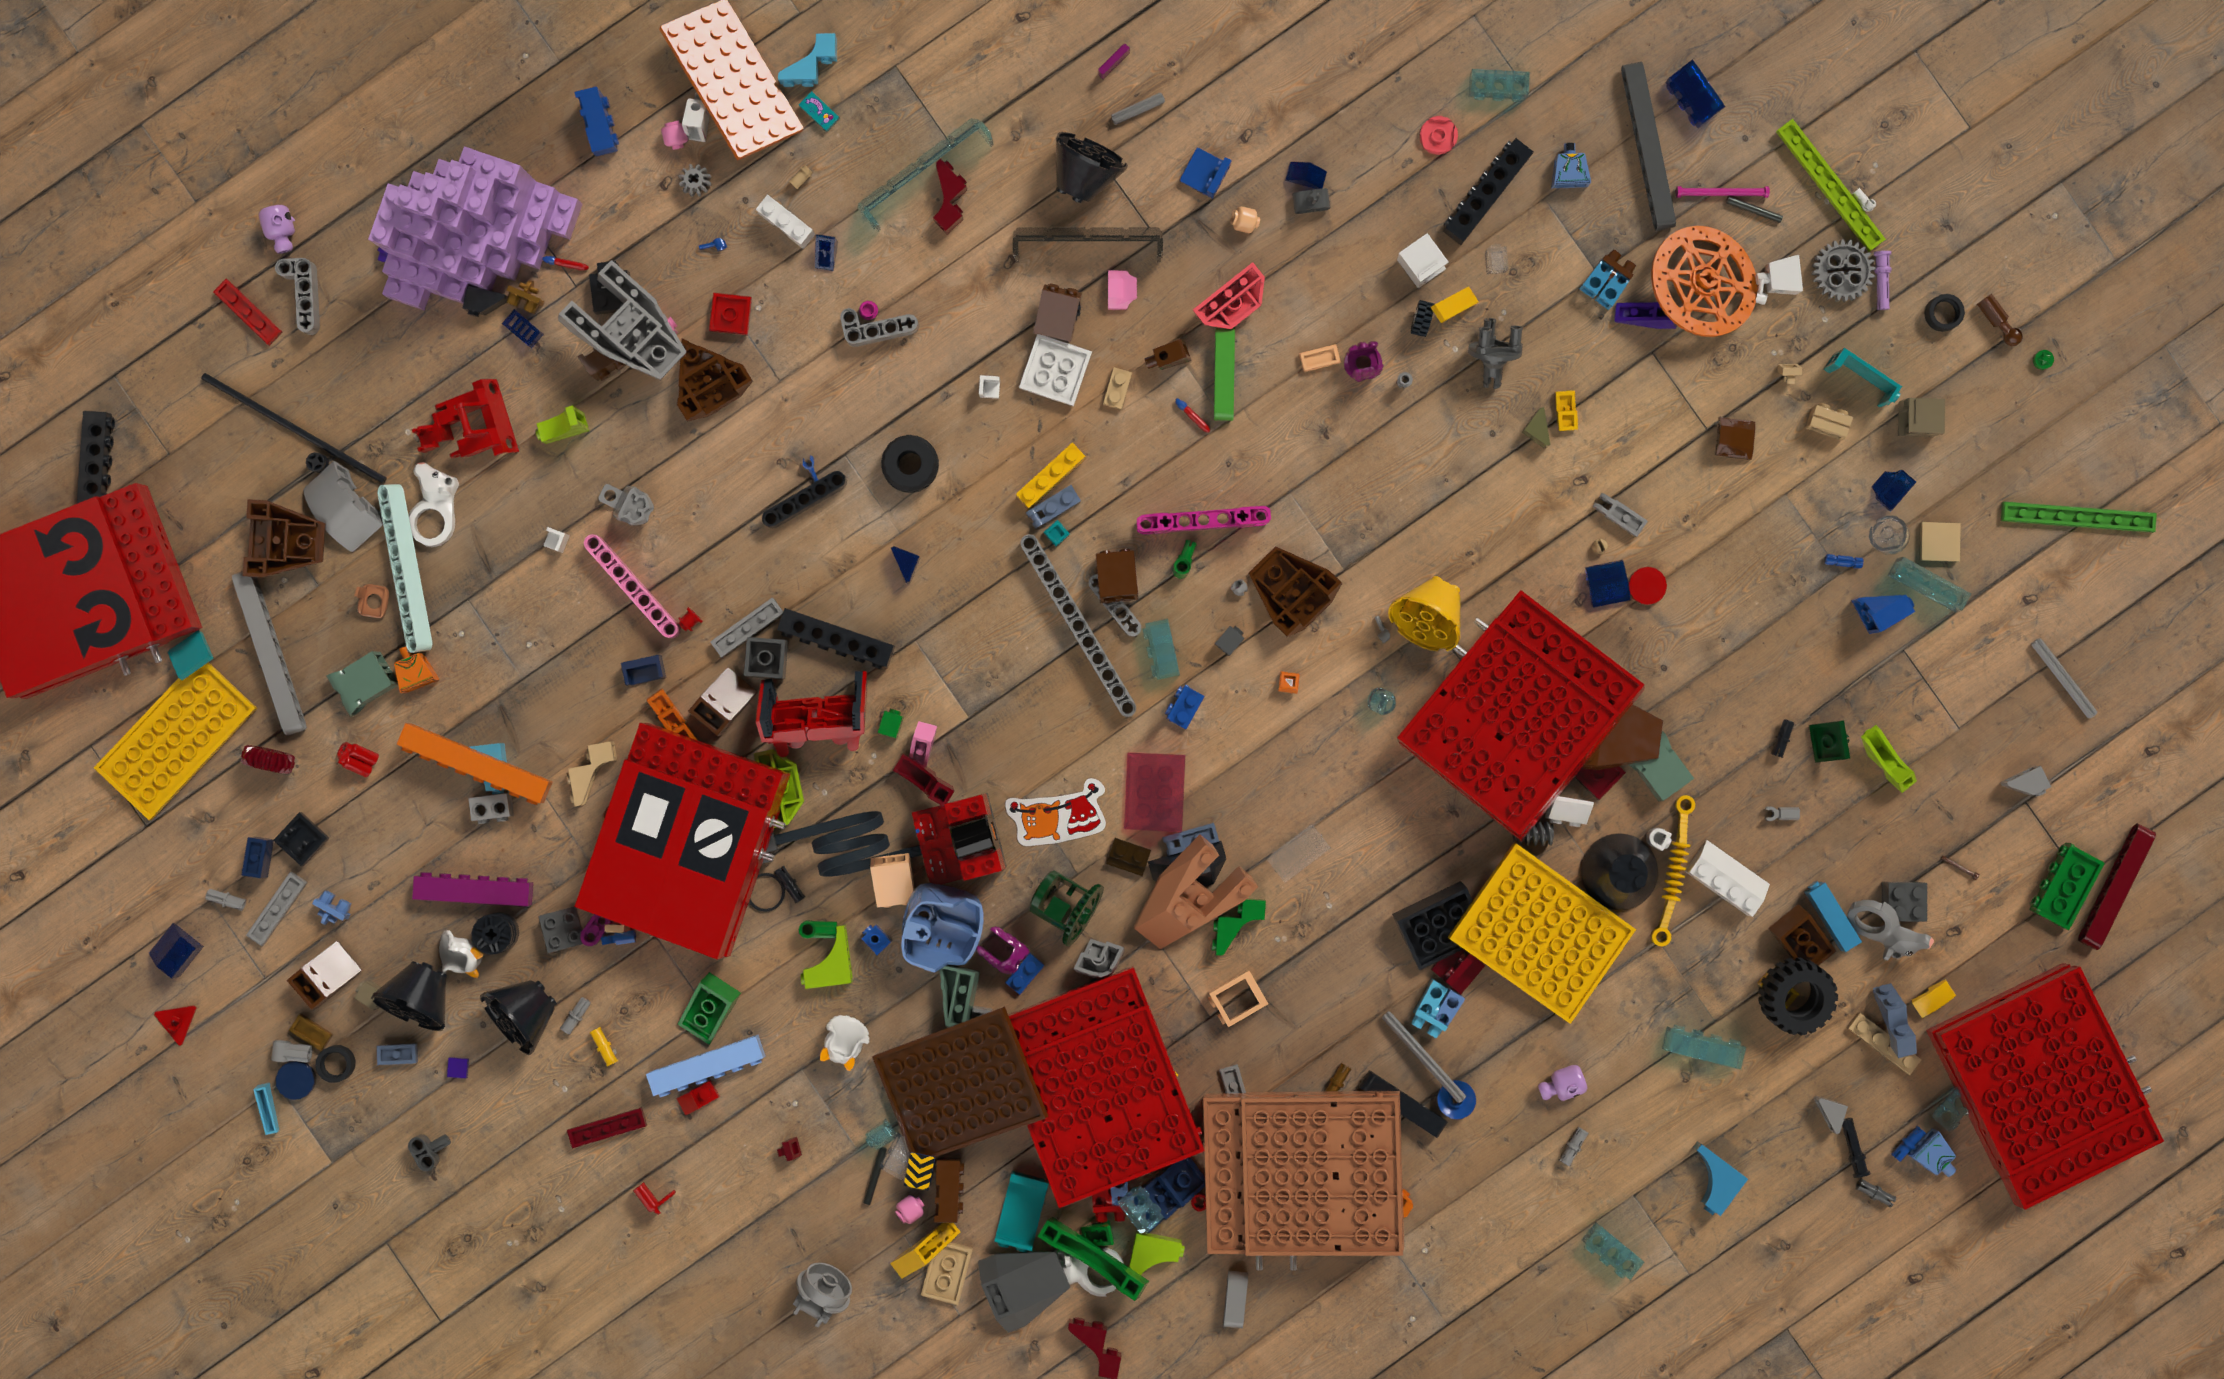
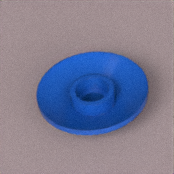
(1457, 1110)

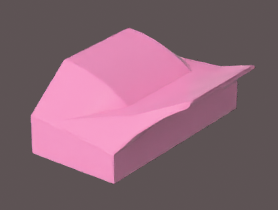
(1121, 289)

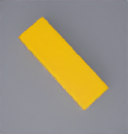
(1454, 304)

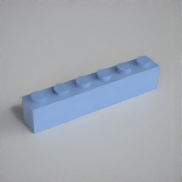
(706, 1065)

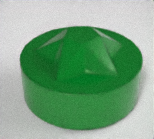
(2043, 359)

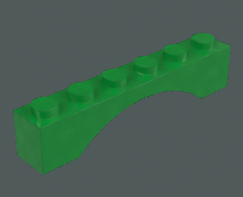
(1072, 1243)

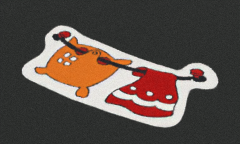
(1059, 817)

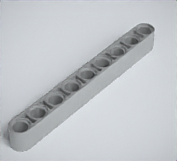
(269, 653)

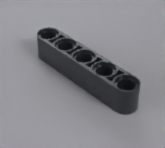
(794, 500)
(1409, 1107)

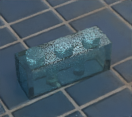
(1161, 649)

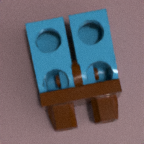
(1613, 274)

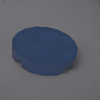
(295, 1080)

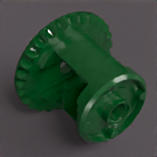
(1059, 911)

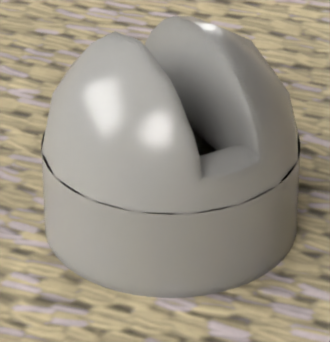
(1239, 587)

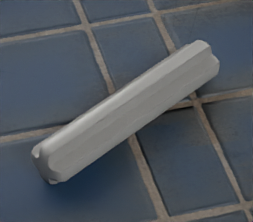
(1137, 108)

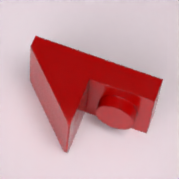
(698, 1097)

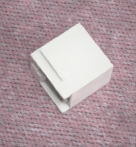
(1422, 260)

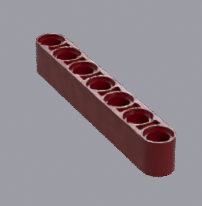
(2117, 886)

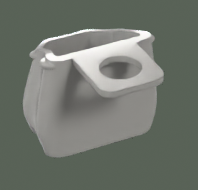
(629, 505)

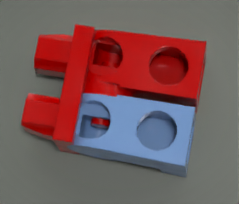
(1107, 1202)

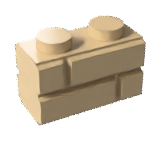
(1828, 421)

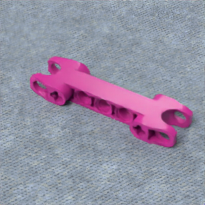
(1232, 515)

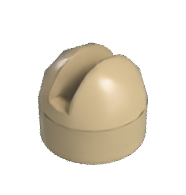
(1596, 548)

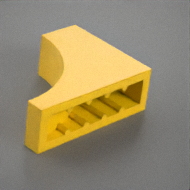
(925, 1249)

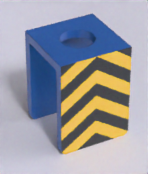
(919, 1171)

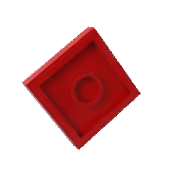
(730, 314)

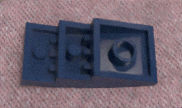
(1174, 1187)

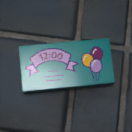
(819, 111)

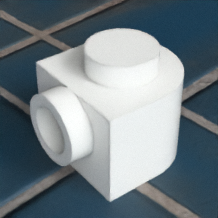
(1658, 838)

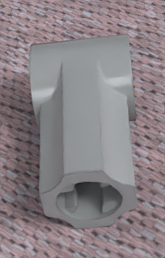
(286, 1051)

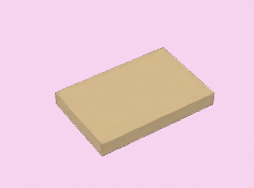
(947, 1273)

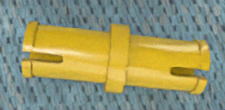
(603, 1046)

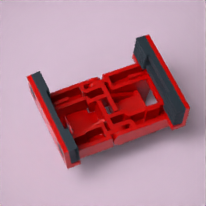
(831, 718)

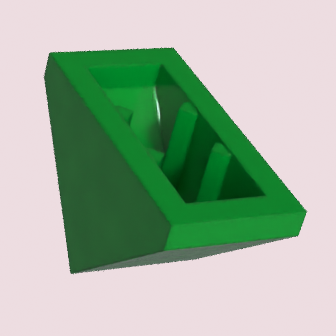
(1099, 1233)

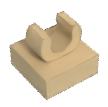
(1789, 372)

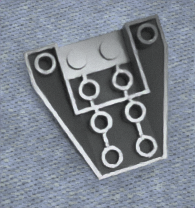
(1021, 1285)

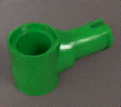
(1184, 559)

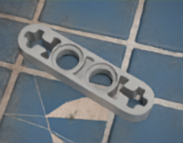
(1112, 607)

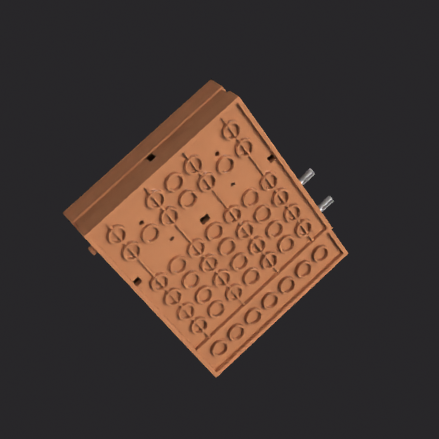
(1304, 1174)

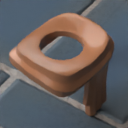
(364, 593)

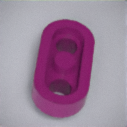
(594, 927)

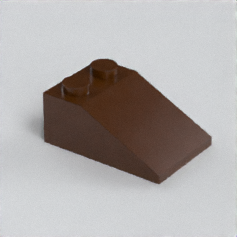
(1802, 936)

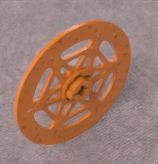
(1705, 280)

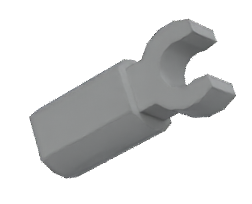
(1783, 813)

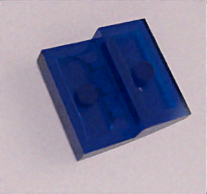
(1607, 583)

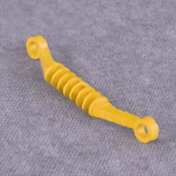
(1671, 898)

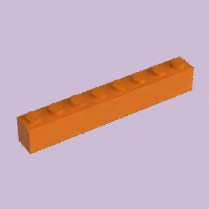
(475, 763)

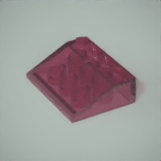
(1154, 792)

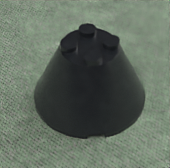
(1085, 167)
(1619, 871)
(415, 995)
(520, 1012)

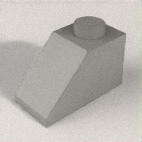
(2030, 782)

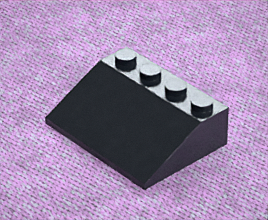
(1430, 922)

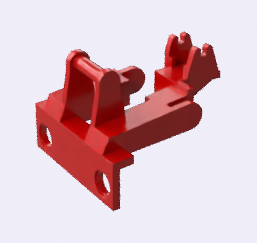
(478, 440)

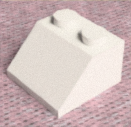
(1569, 810)

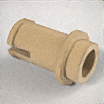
(803, 174)

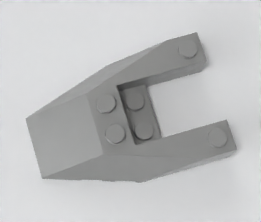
(635, 333)

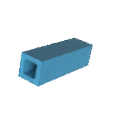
(1832, 916)

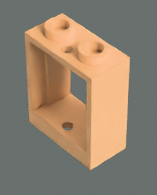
(1255, 989)

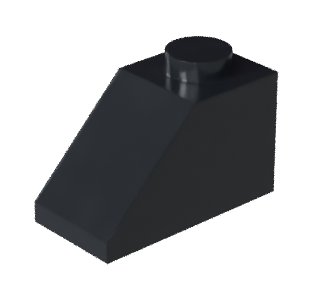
(482, 301)

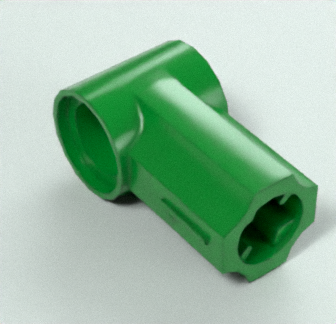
(821, 929)

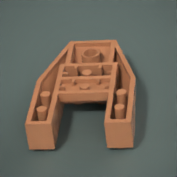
(1182, 903)

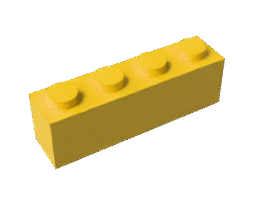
(1051, 476)

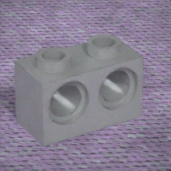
(491, 803)

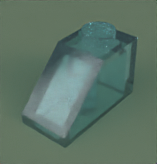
(880, 1135)

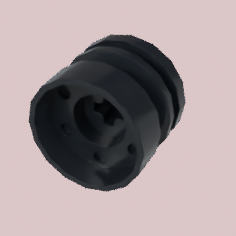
(501, 924)

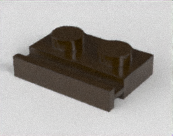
(1128, 856)

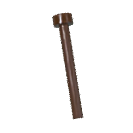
(1974, 875)

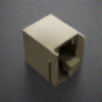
(1921, 417)

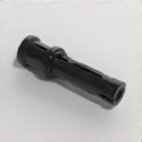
(1856, 1156)

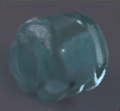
(1381, 701)

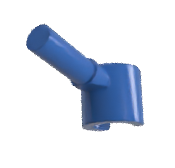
(718, 243)
(810, 466)

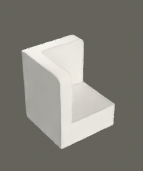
(989, 387)
(556, 540)

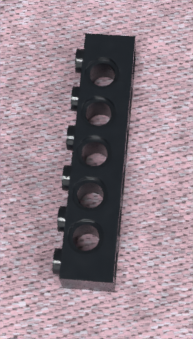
(1520, 154)
(89, 441)
(791, 618)

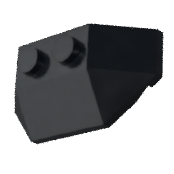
(1207, 878)

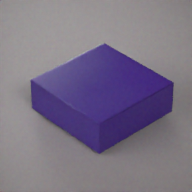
(458, 1067)

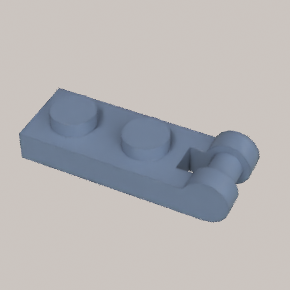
(1054, 506)
(1187, 837)

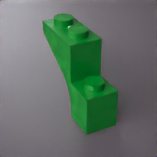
(1228, 927)

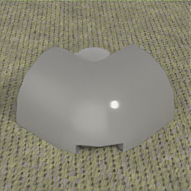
(1099, 959)

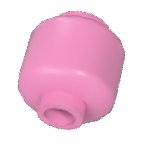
(674, 135)
(909, 1209)

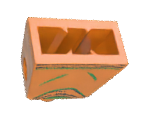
(413, 671)

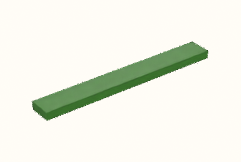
(2078, 517)

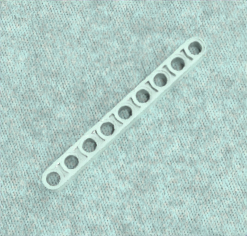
(404, 568)

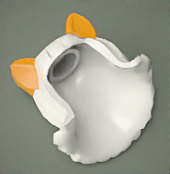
(459, 955)
(844, 1040)

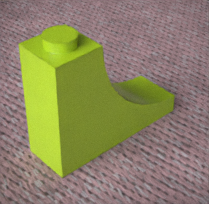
(563, 426)
(835, 968)
(1154, 1249)

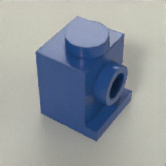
(883, 940)

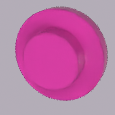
(868, 310)

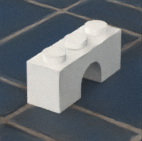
(785, 221)

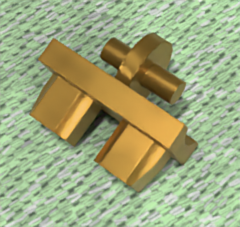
(532, 301)

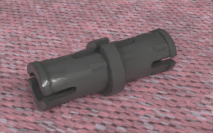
(1875, 1192)

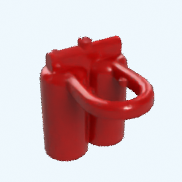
(357, 758)
(649, 1200)

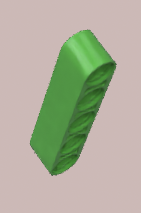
(1224, 374)

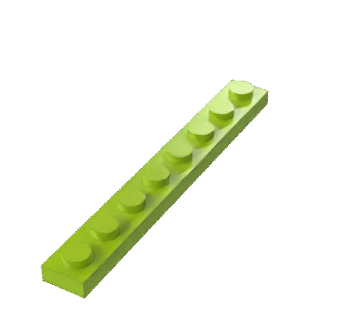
(1830, 185)

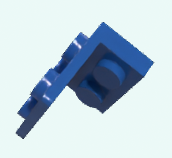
(1205, 172)
(1185, 706)

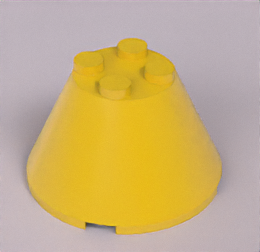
(1429, 615)

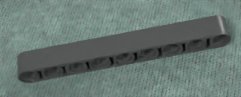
(1648, 146)

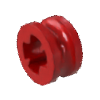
(1193, 1201)

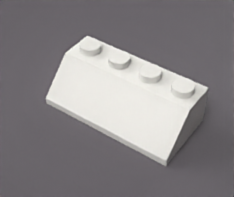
(1728, 878)

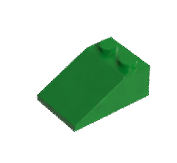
(709, 1008)

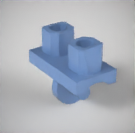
(339, 911)

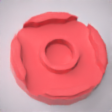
(1438, 135)

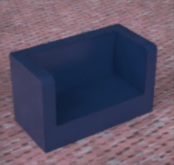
(643, 670)
(257, 857)

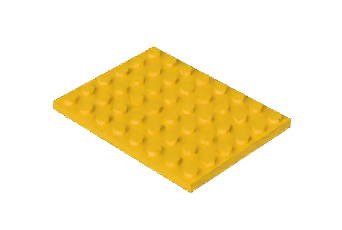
(1542, 933)

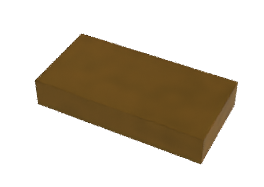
(310, 1032)

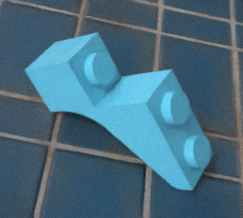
(806, 69)

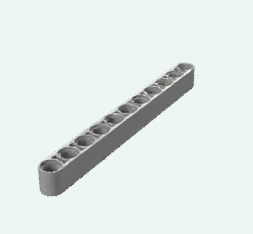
(1077, 616)

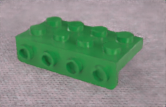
(2066, 886)

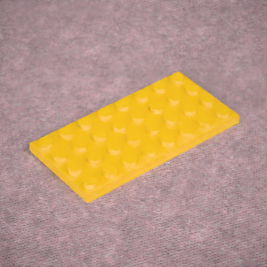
(175, 739)

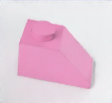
(922, 742)

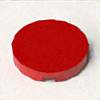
(1647, 585)

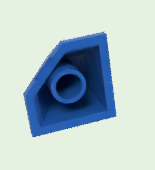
(1882, 611)

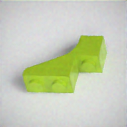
(1885, 757)

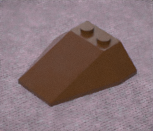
(281, 540)
(1293, 589)

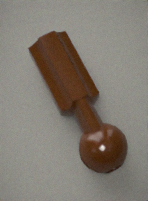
(1998, 318)

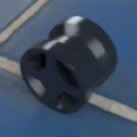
(312, 462)

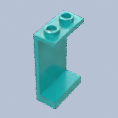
(1866, 371)
(1021, 1211)

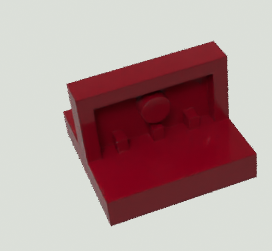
(1458, 970)

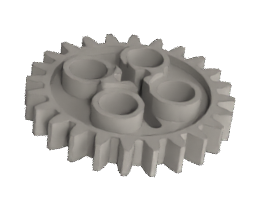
(1841, 254)

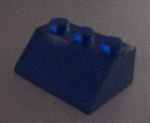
(1695, 94)

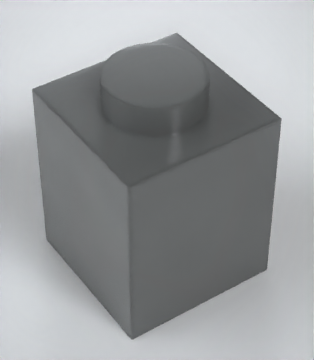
(1230, 640)

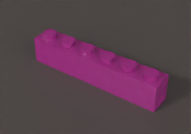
(472, 890)

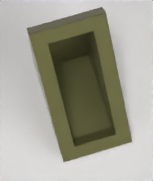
(1537, 429)

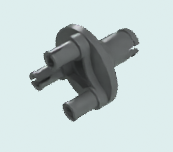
(1494, 352)

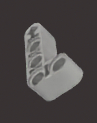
(311, 295)
(882, 335)

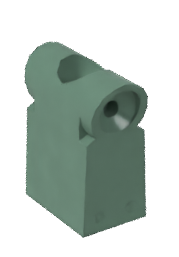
(363, 681)
(1665, 774)

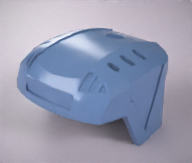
(952, 917)

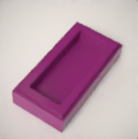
(1113, 61)

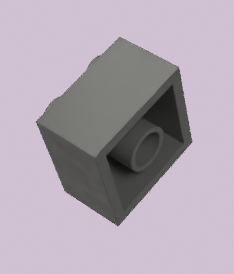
(766, 658)
(1907, 899)

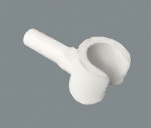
(1761, 297)

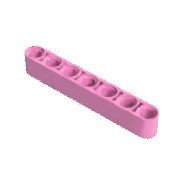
(624, 581)

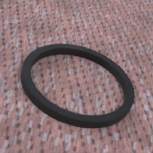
(782, 897)

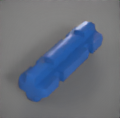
(1845, 561)

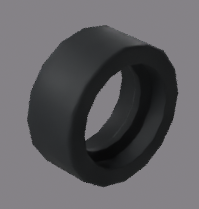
(1957, 305)
(320, 1063)

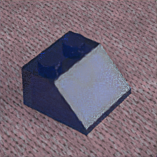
(175, 951)

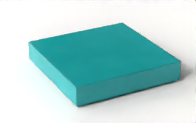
(190, 654)

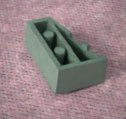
(959, 993)

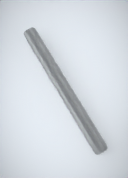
(1424, 1057)

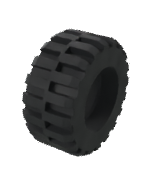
(1813, 1012)

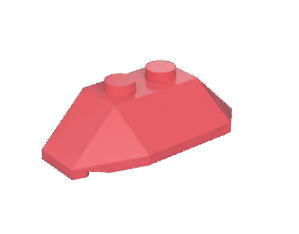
(1233, 300)

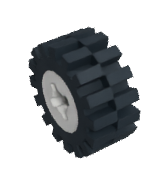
(1422, 318)

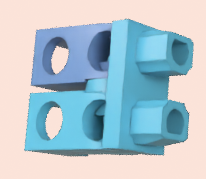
(1433, 1011)

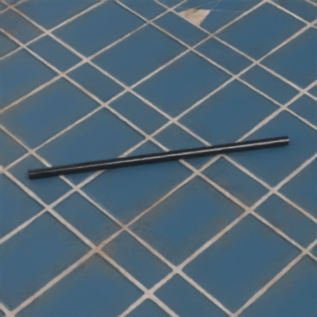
(294, 428)

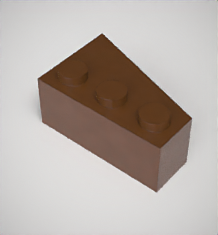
(599, 365)
(948, 1190)

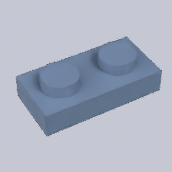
(397, 1054)

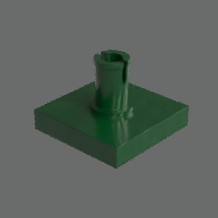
(1829, 741)

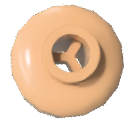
(1245, 219)

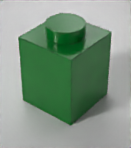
(891, 723)

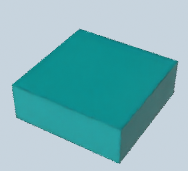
(1056, 533)

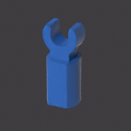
(620, 938)

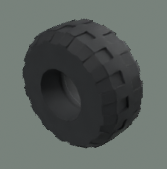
(896, 450)

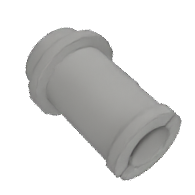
(1407, 377)

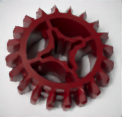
(267, 759)

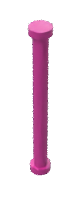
(1722, 191)

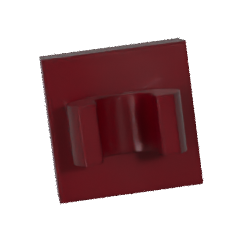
(790, 1149)

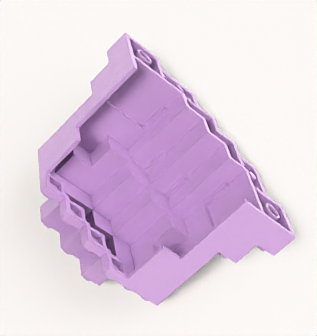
(466, 227)

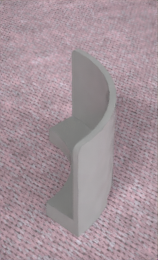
(334, 502)

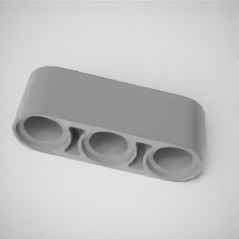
(1235, 1299)

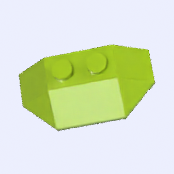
(793, 794)

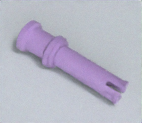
(1882, 270)

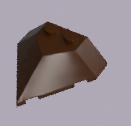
(708, 382)

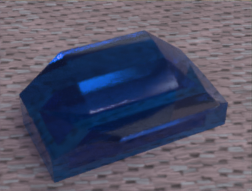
(1892, 487)

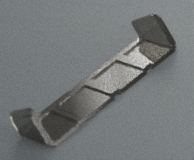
(1084, 234)

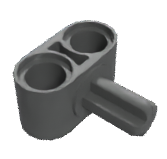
(1311, 201)
(428, 1150)

